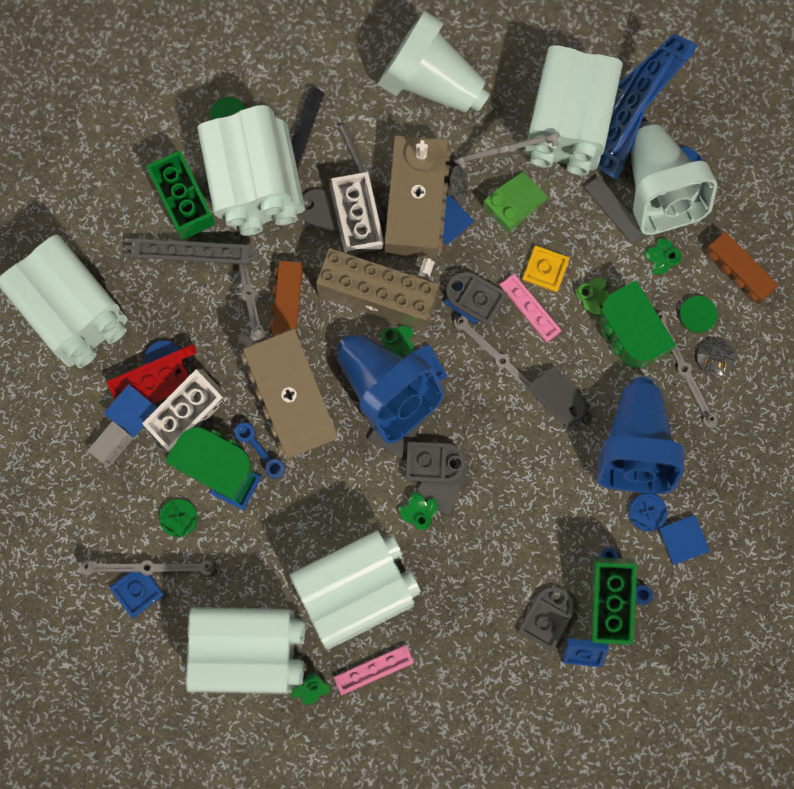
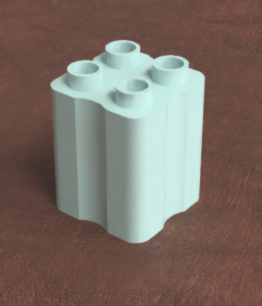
(577, 102)
(251, 169)
(63, 302)
(355, 588)
(244, 650)

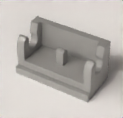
(110, 444)

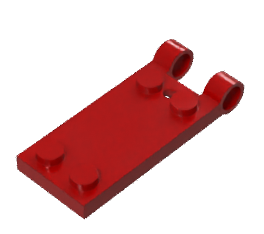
(155, 379)

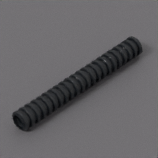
(305, 123)

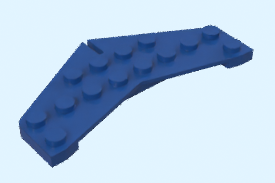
(638, 91)

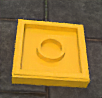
(545, 268)

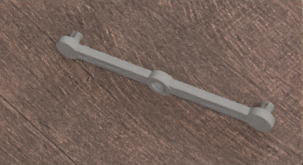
(506, 147)
(461, 323)
(257, 333)
(709, 418)
(87, 568)

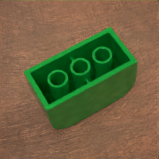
(181, 195)
(634, 327)
(213, 462)
(613, 600)

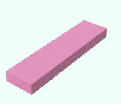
(530, 308)
(373, 669)

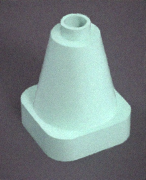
(433, 69)
(667, 183)

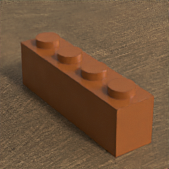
(741, 267)
(287, 296)

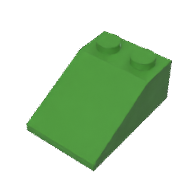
(514, 202)

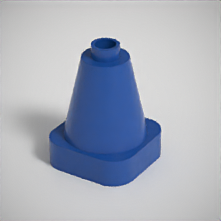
(391, 389)
(640, 444)

